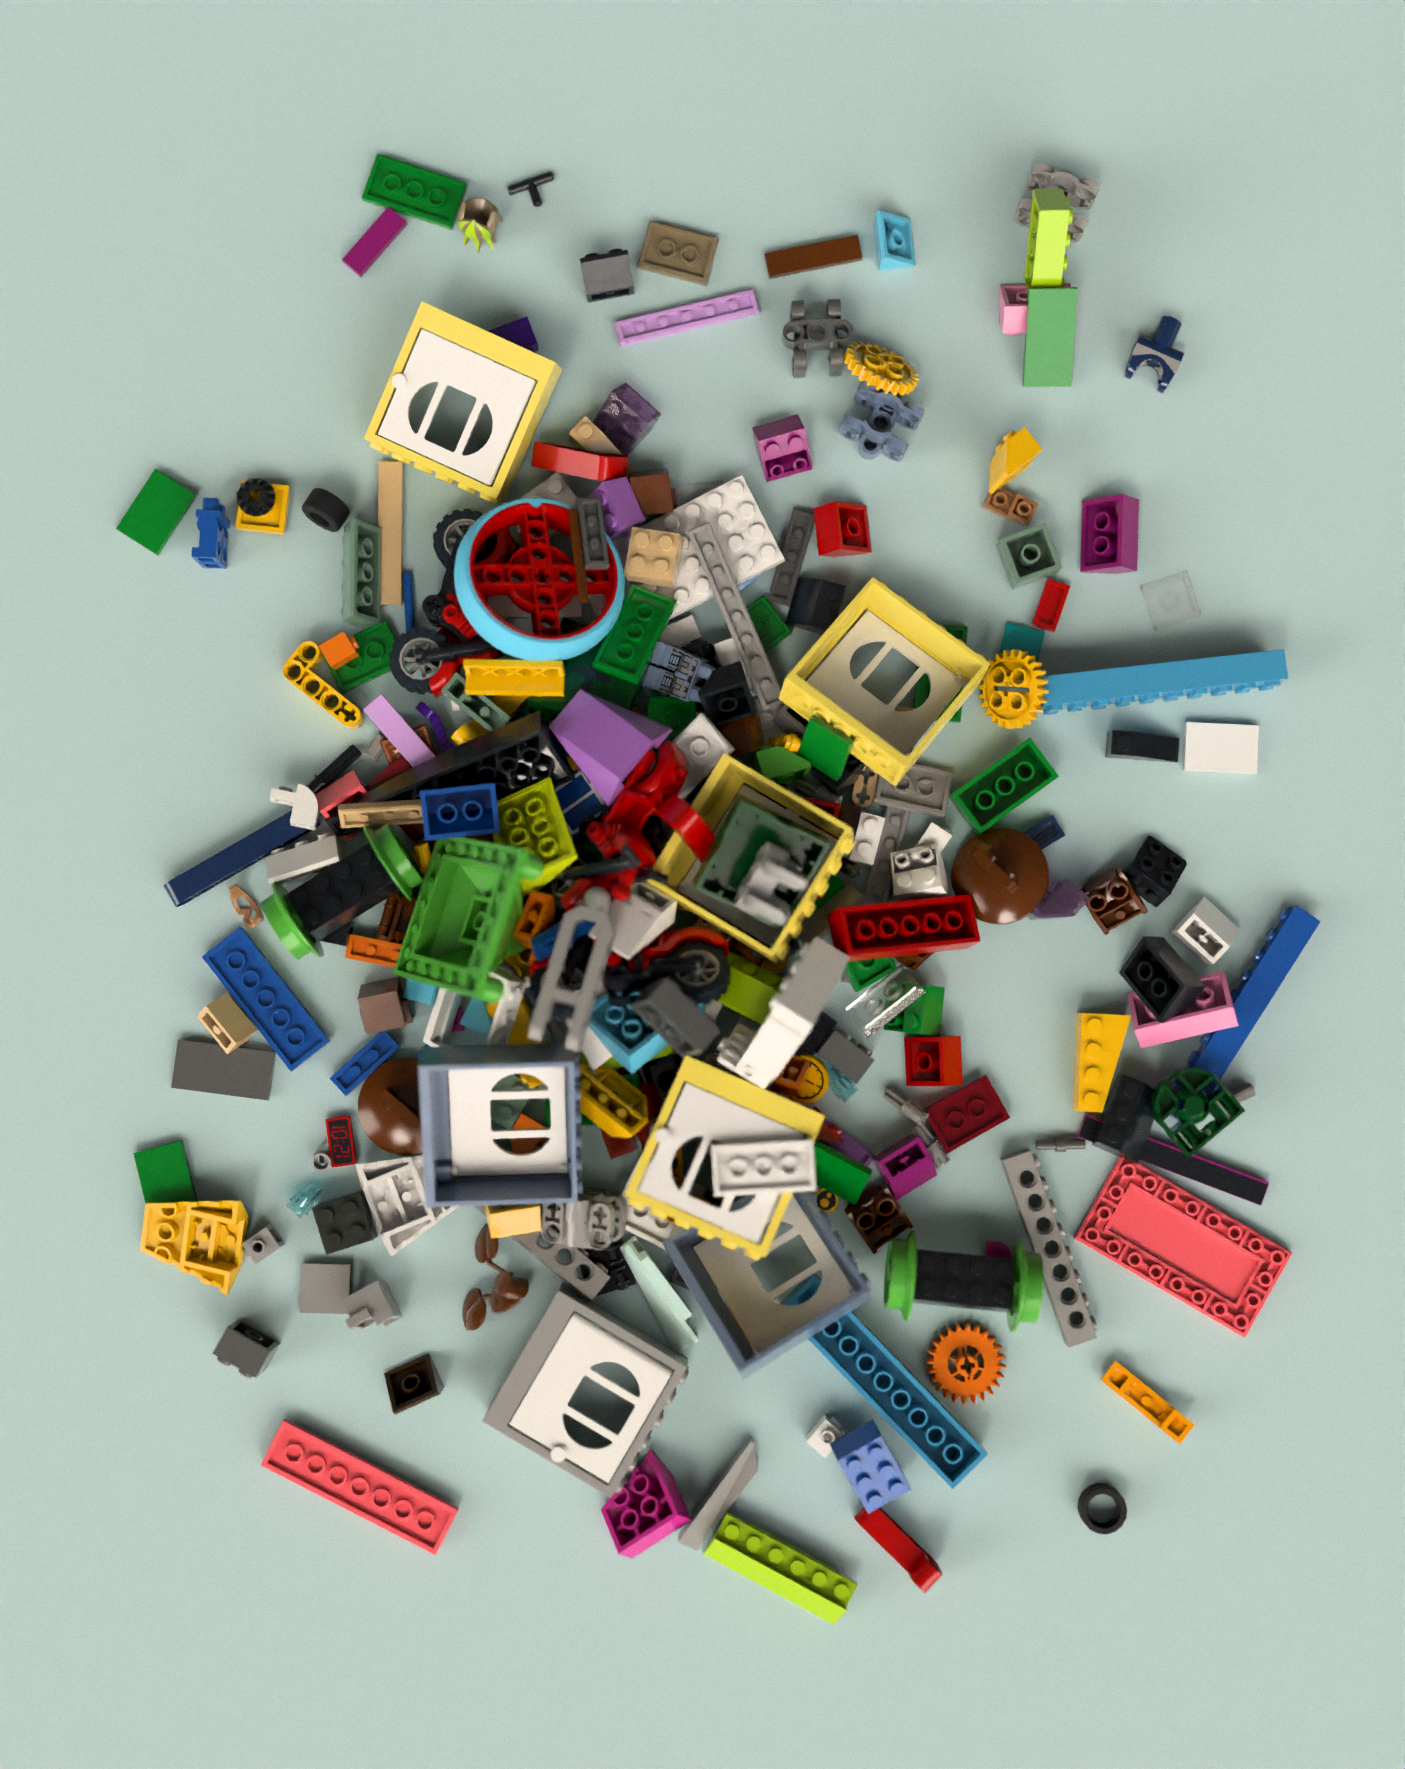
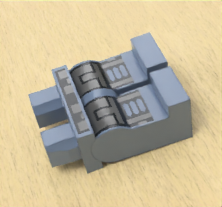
(688, 672)

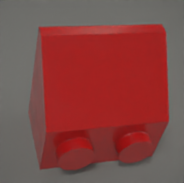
(842, 529)
(933, 1061)

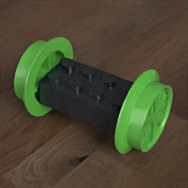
(342, 892)
(963, 1280)

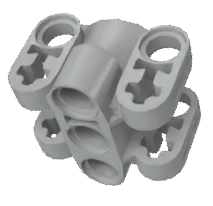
(1080, 194)
(756, 890)
(586, 1220)

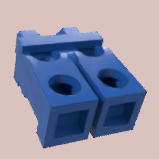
(213, 535)

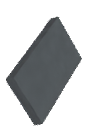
(212, 1070)

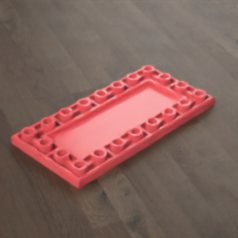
(1183, 1245)

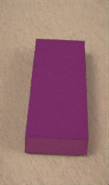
(374, 241)

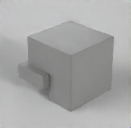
(371, 1305)

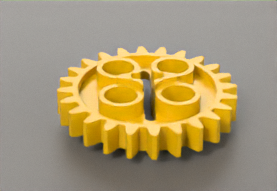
(880, 368)
(1013, 669)

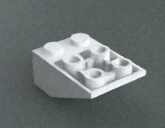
(639, 919)

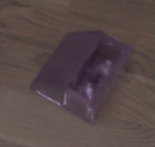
(626, 418)
(1062, 901)

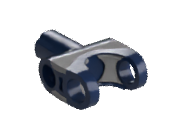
(1157, 352)

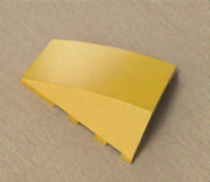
(198, 1238)

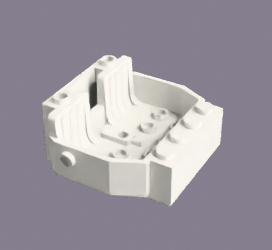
(763, 1050)

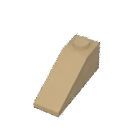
(591, 438)

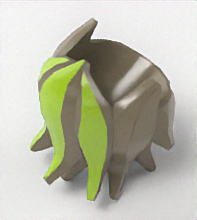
(478, 221)

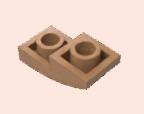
(1010, 506)

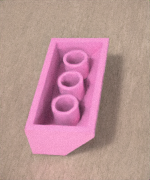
(1209, 1013)

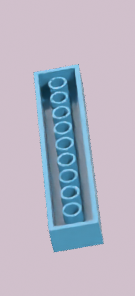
(1164, 681)
(894, 1391)

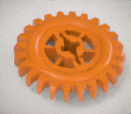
(969, 1386)

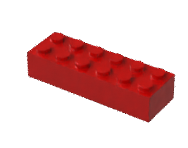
(904, 927)

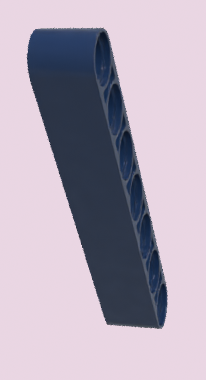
(234, 859)

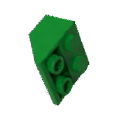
(922, 1015)

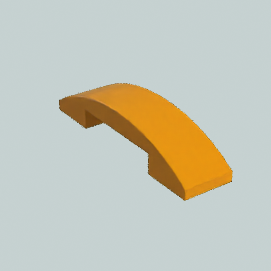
(1147, 1402)

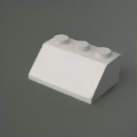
(304, 859)

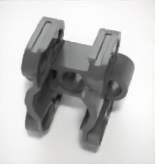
(805, 342)

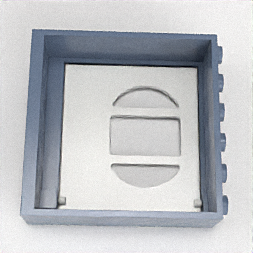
(474, 1152)
(768, 1325)

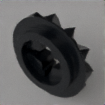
(266, 494)

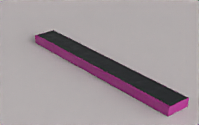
(1194, 1168)

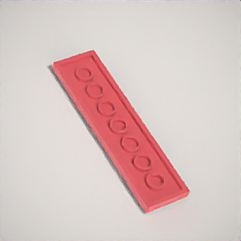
(359, 1486)

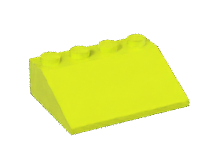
(536, 824)

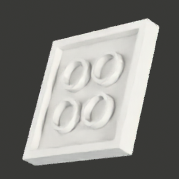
(644, 1223)

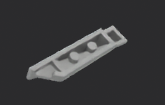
(720, 1497)

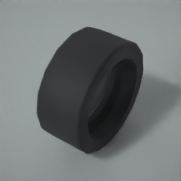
(1119, 1517)

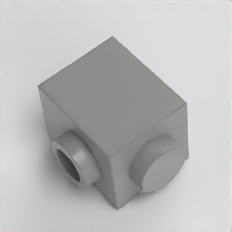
(262, 1244)

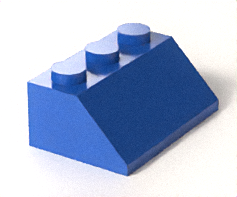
(460, 811)

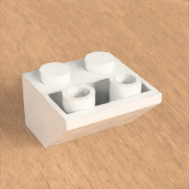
(919, 873)
(1206, 931)

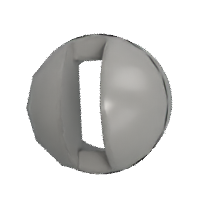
(316, 1161)

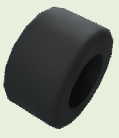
(325, 509)

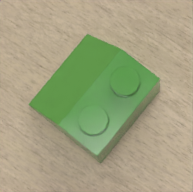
(780, 765)

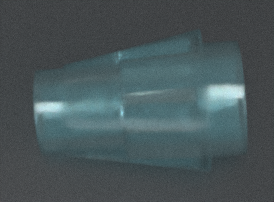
(841, 1085)
(304, 1200)

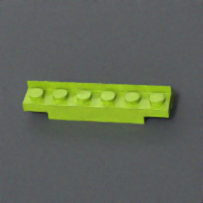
(750, 989)
(781, 1567)

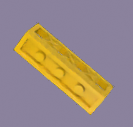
(514, 677)

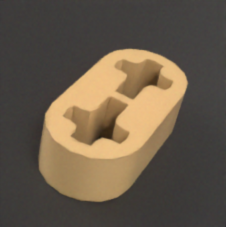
(870, 789)

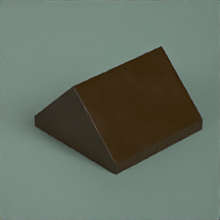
(413, 1383)

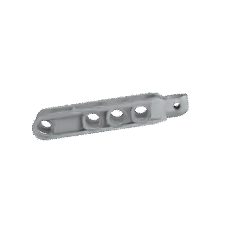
(594, 909)

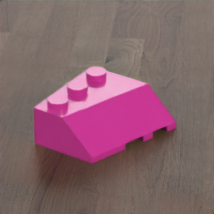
(645, 1508)

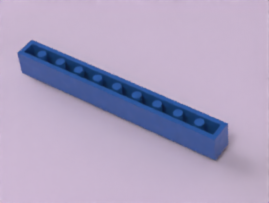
(1253, 993)

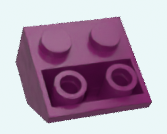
(782, 447)
(905, 1165)

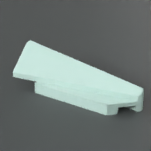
(661, 1295)

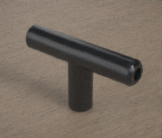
(531, 185)

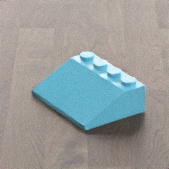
(626, 1032)

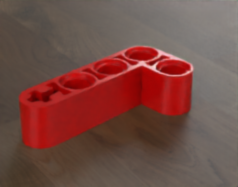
(578, 461)
(687, 824)
(901, 1546)

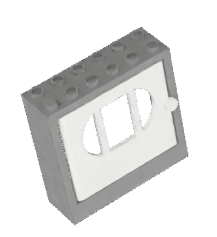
(539, 1418)

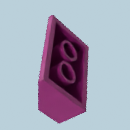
(1109, 535)

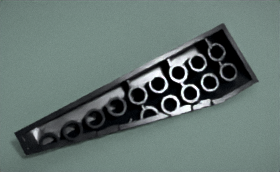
(508, 756)

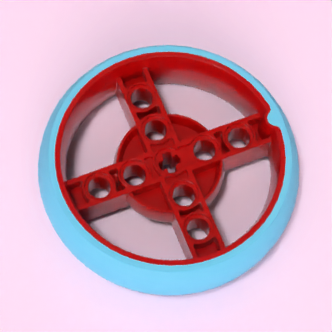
(537, 582)

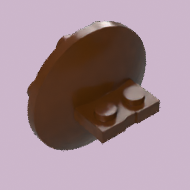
(1002, 873)
(391, 1107)

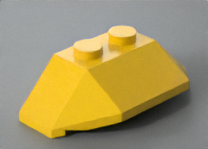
(611, 1101)

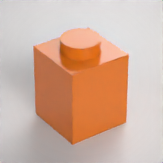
(340, 650)

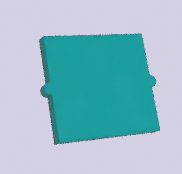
(1022, 639)

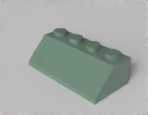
(361, 573)

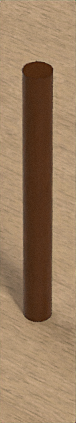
(578, 555)

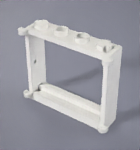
(448, 1002)

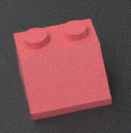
(340, 792)

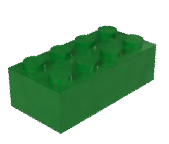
(1003, 786)

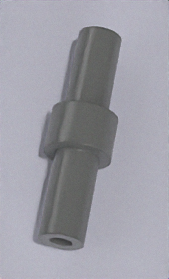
(1060, 1144)

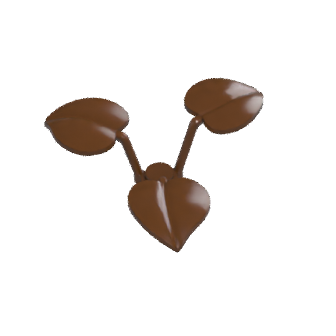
(506, 1289)

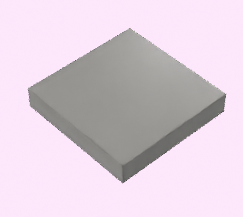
(324, 1287)

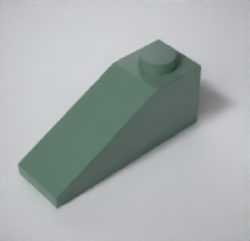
(477, 706)

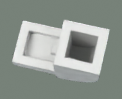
(304, 804)

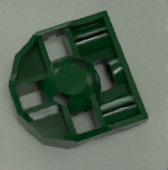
(1196, 1105)

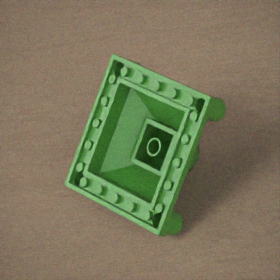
(467, 916)

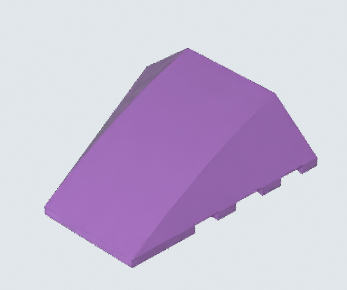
(605, 740)

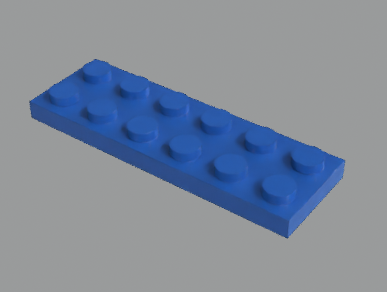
(266, 999)

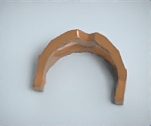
(237, 892)

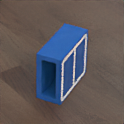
(578, 801)

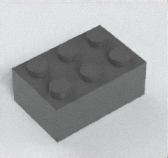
(675, 1017)

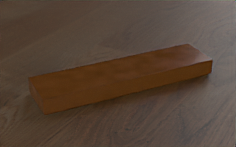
(813, 256)

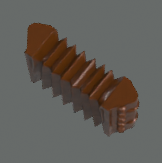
(395, 918)

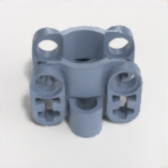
(906, 414)

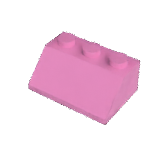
(1014, 308)

